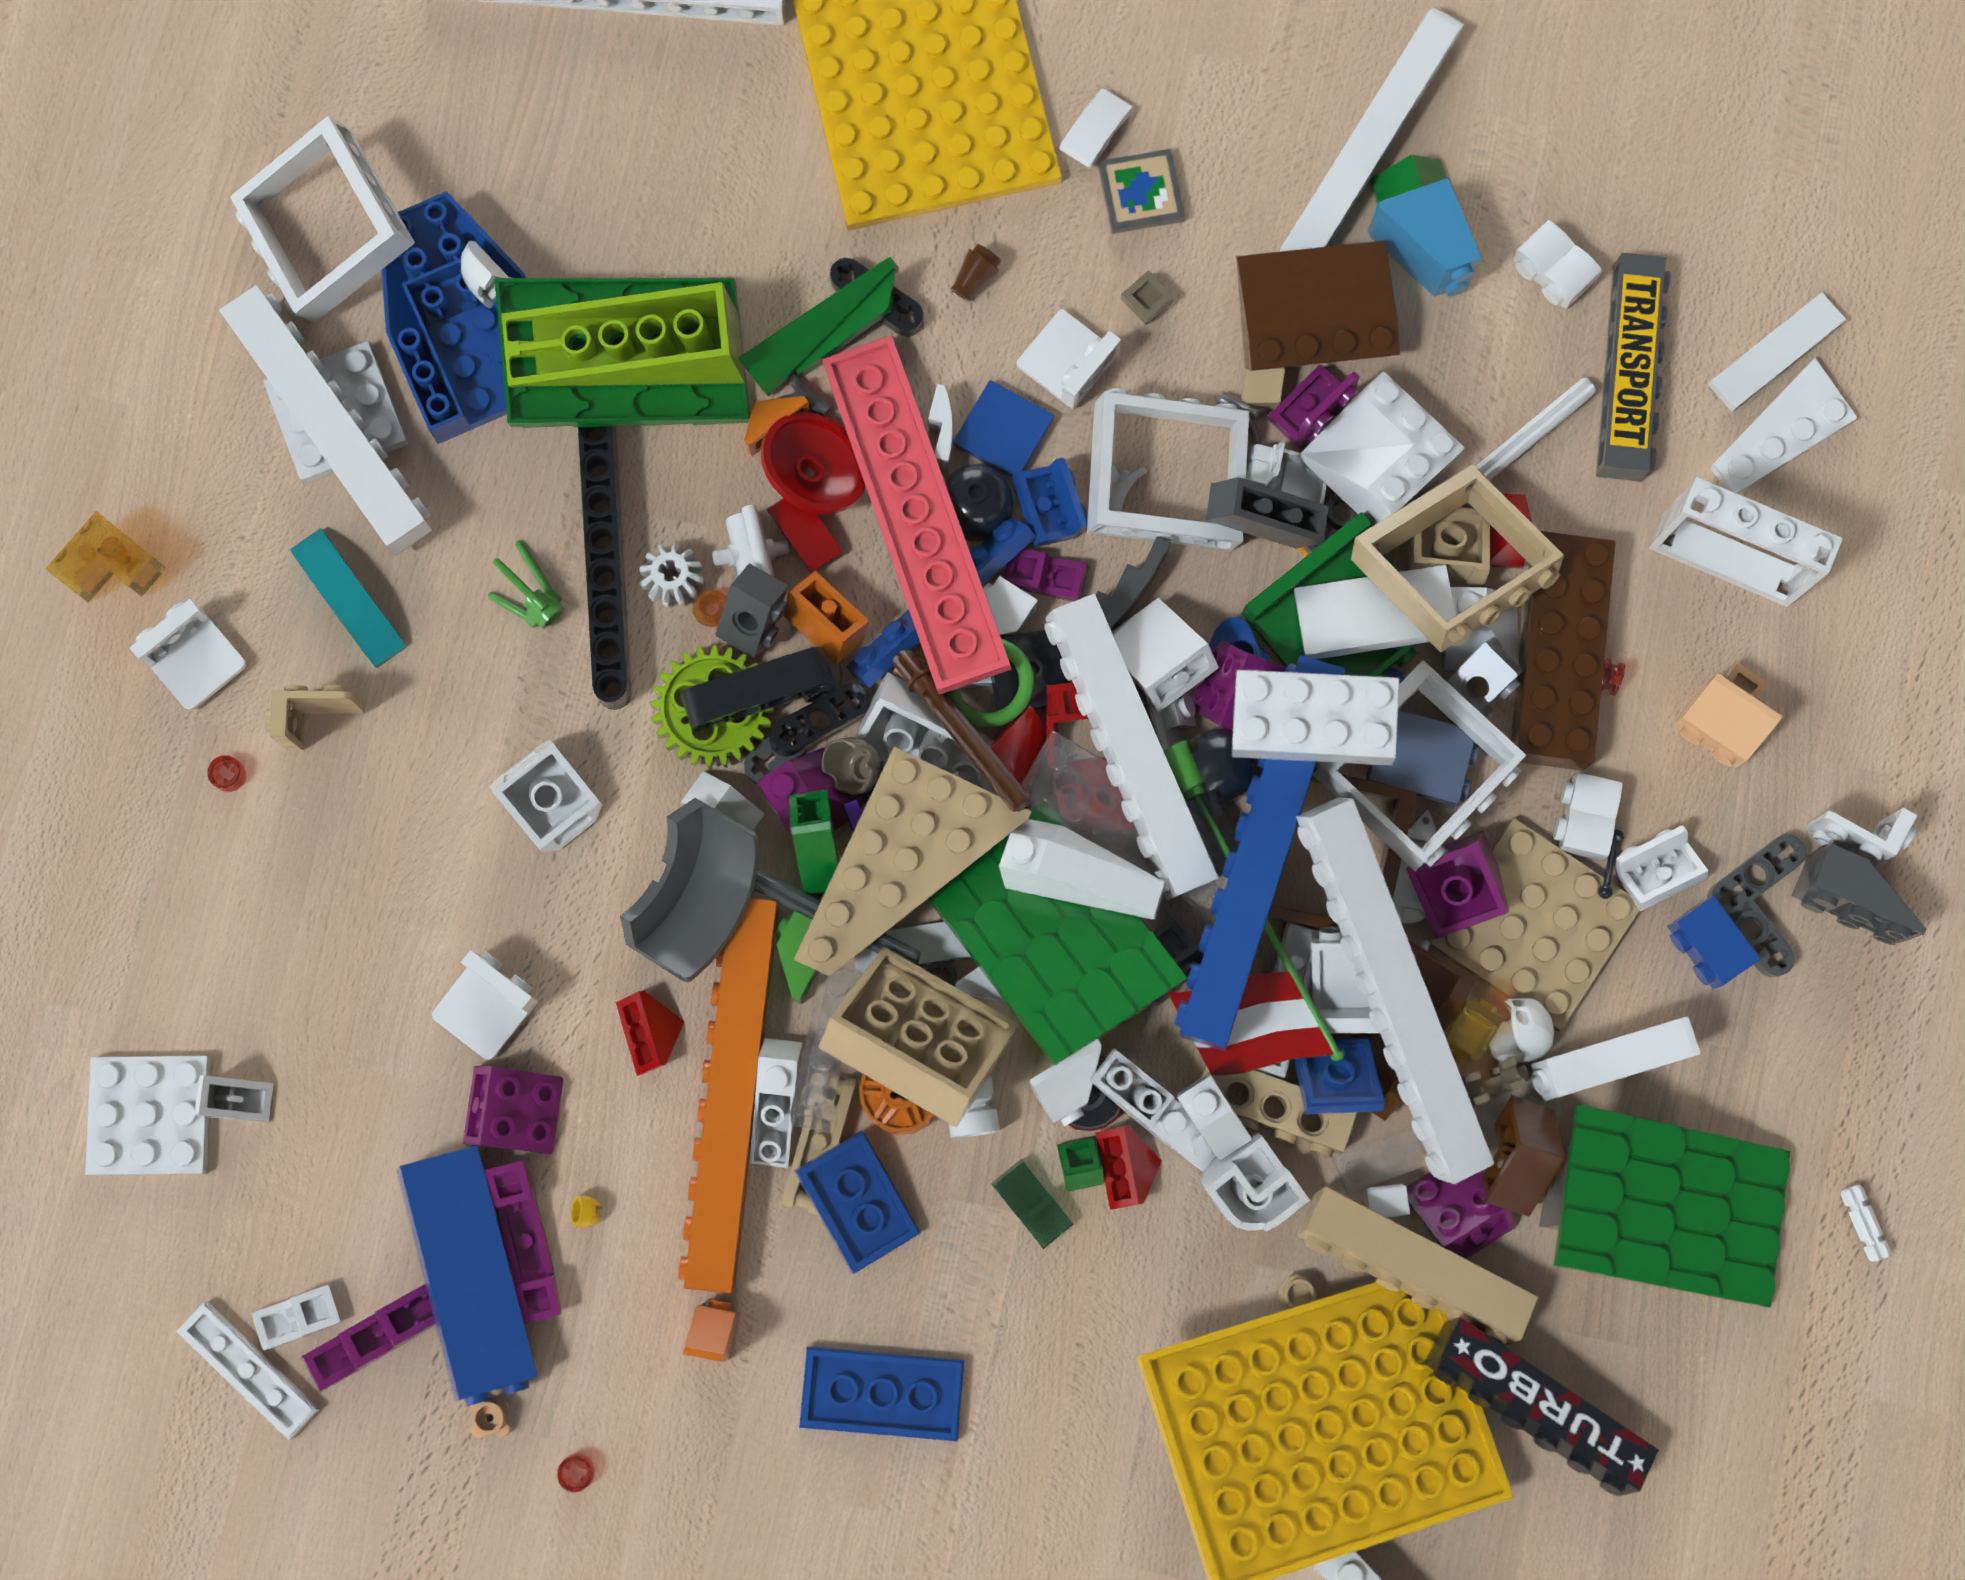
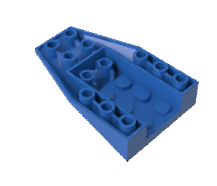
(439, 326)

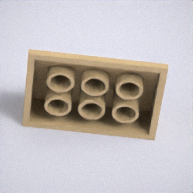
(918, 1036)

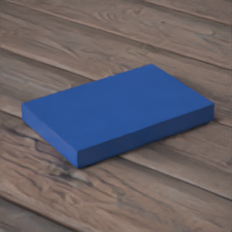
(857, 1202)

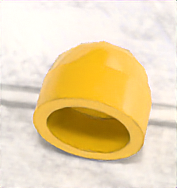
(584, 1211)

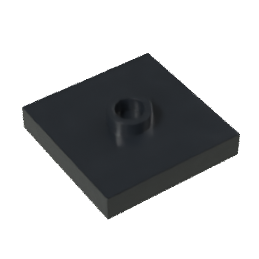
(1045, 665)

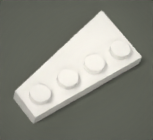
(1791, 425)

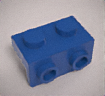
(1050, 503)

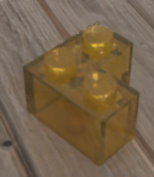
(100, 552)

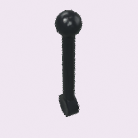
(1606, 891)

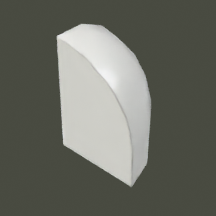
(479, 273)

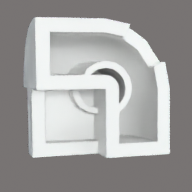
(1253, 1187)

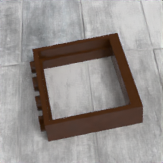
(1390, 861)

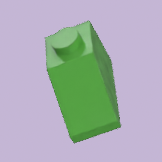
(790, 935)

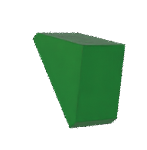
(1406, 176)

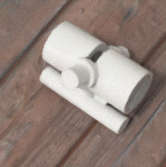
(749, 543)

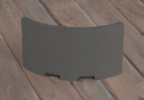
(700, 895)

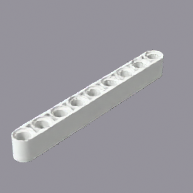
(1375, 132)

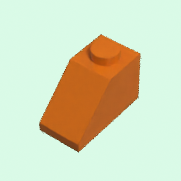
(712, 1331)

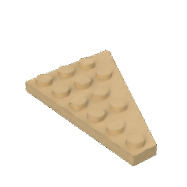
(906, 846)

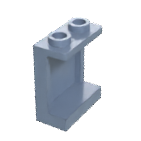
(1429, 760)

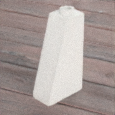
(1614, 1059)

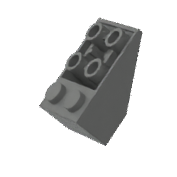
(1856, 894)

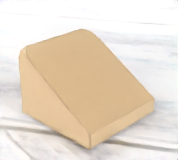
(1263, 387)

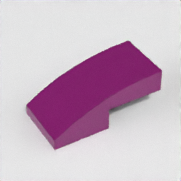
(1047, 575)

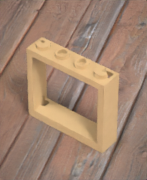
(1465, 487)

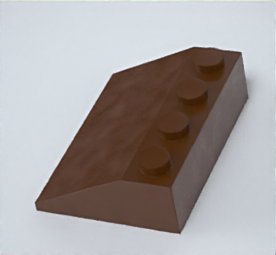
(1317, 306)

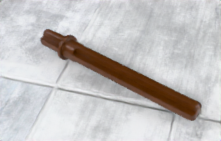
(993, 770)

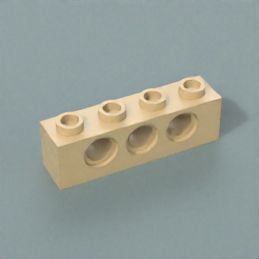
(1333, 1127)

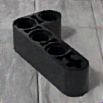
(759, 688)

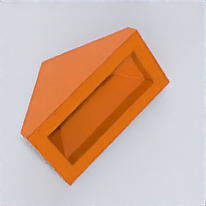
(768, 412)

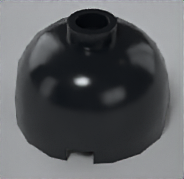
(980, 500)
(1218, 767)

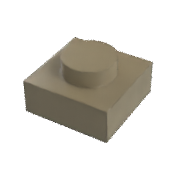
(1147, 297)

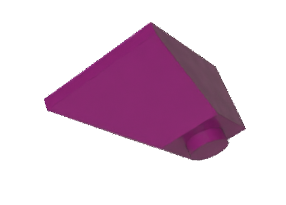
(803, 776)
(1461, 886)

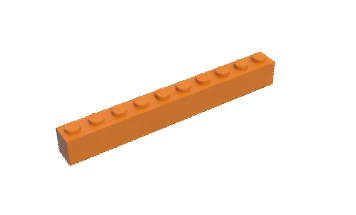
(729, 1104)

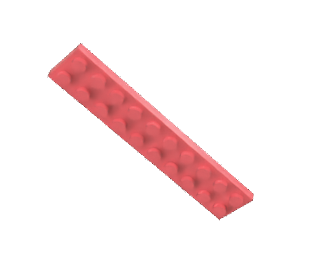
(916, 515)

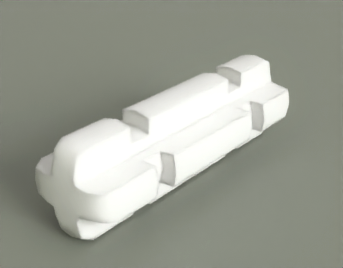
(1865, 1223)

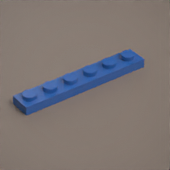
(989, 557)

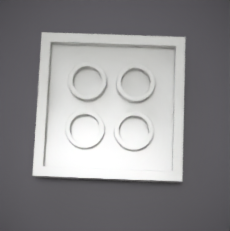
(363, 384)
(146, 1116)

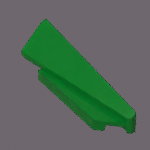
(822, 328)

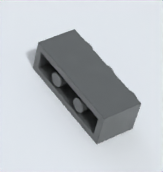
(1267, 513)

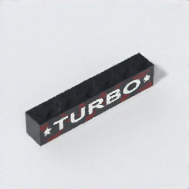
(1541, 1407)

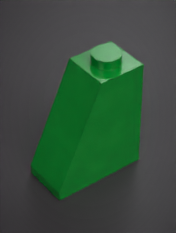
(813, 839)

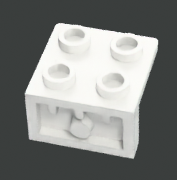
(1068, 358)

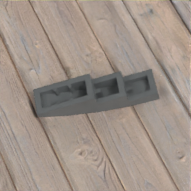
(1132, 585)

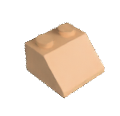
(1726, 721)

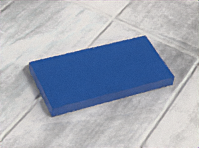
(881, 1394)

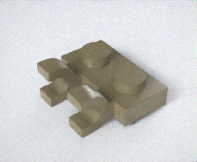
(1503, 1077)

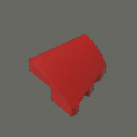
(1020, 743)

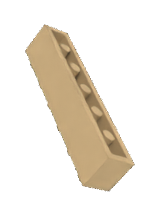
(1415, 1266)

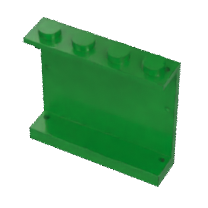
(1275, 612)

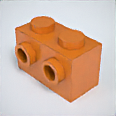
(825, 617)

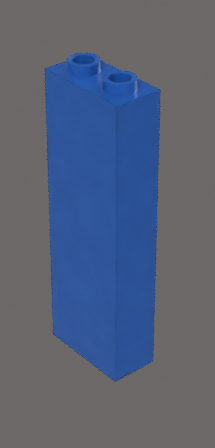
(467, 1275)

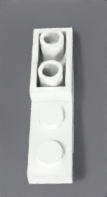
(1152, 1108)

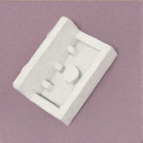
(1659, 868)

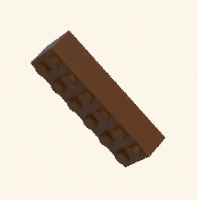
(1564, 657)

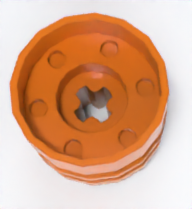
(891, 1115)

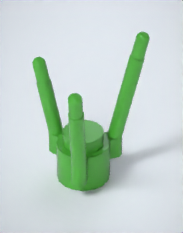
(541, 607)

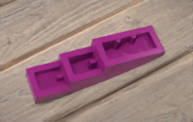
(370, 1339)

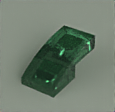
(1032, 1204)

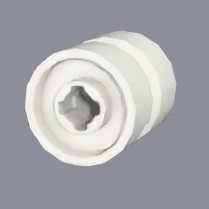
(980, 1117)

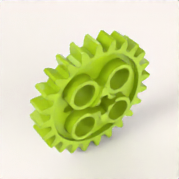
(728, 737)

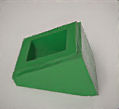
(1080, 1164)

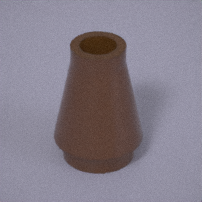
(975, 271)

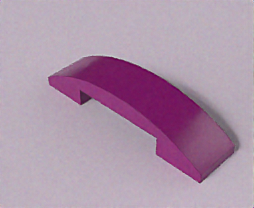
(524, 1241)

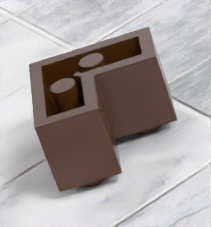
(1526, 1156)

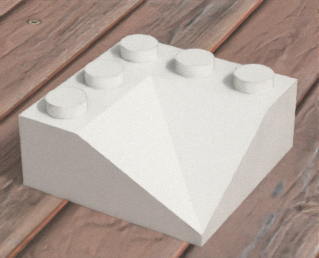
(1381, 451)

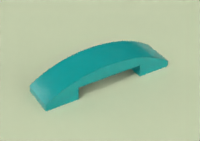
(348, 598)

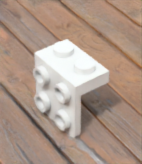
(189, 654)
(1884, 843)
(485, 1005)

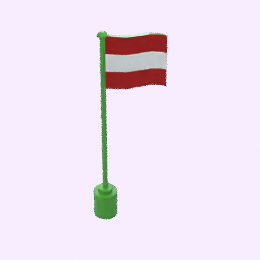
(1276, 1010)

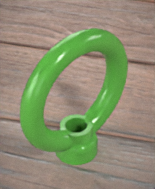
(1016, 707)

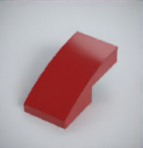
(805, 534)

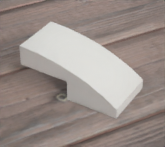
(1095, 127)
(941, 421)
(295, 1318)

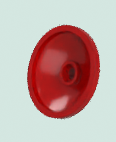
(822, 452)

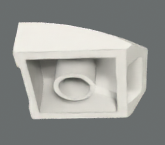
(547, 798)

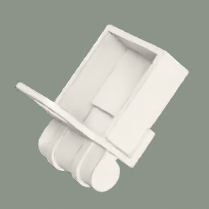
(1284, 471)

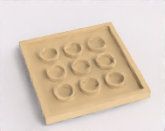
(1554, 927)

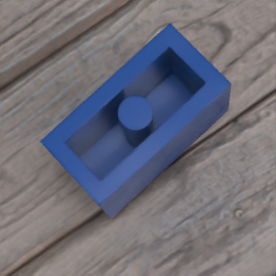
(1712, 943)

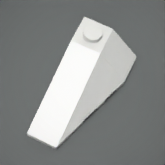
(905, 722)
(1070, 868)

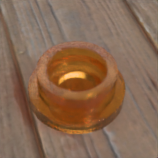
(702, 601)

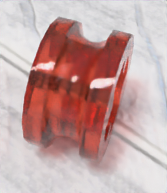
(1612, 676)
(237, 769)
(583, 1463)

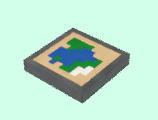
(1141, 191)

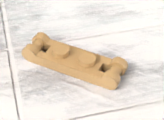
(816, 1142)

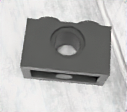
(752, 611)

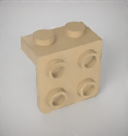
(290, 705)

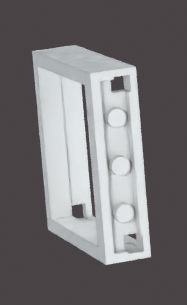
(360, 266)
(1751, 522)
(1148, 527)
(1476, 727)

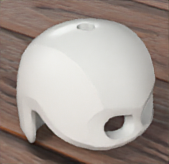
(1526, 1034)

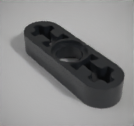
(904, 303)
(801, 741)

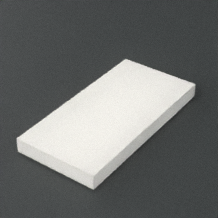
(1360, 618)

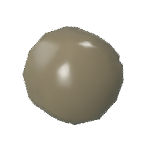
(852, 765)

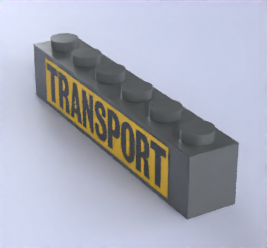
(1632, 366)

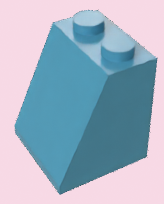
(1428, 237)

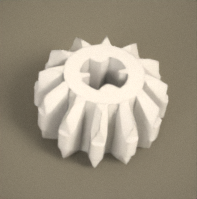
(686, 569)

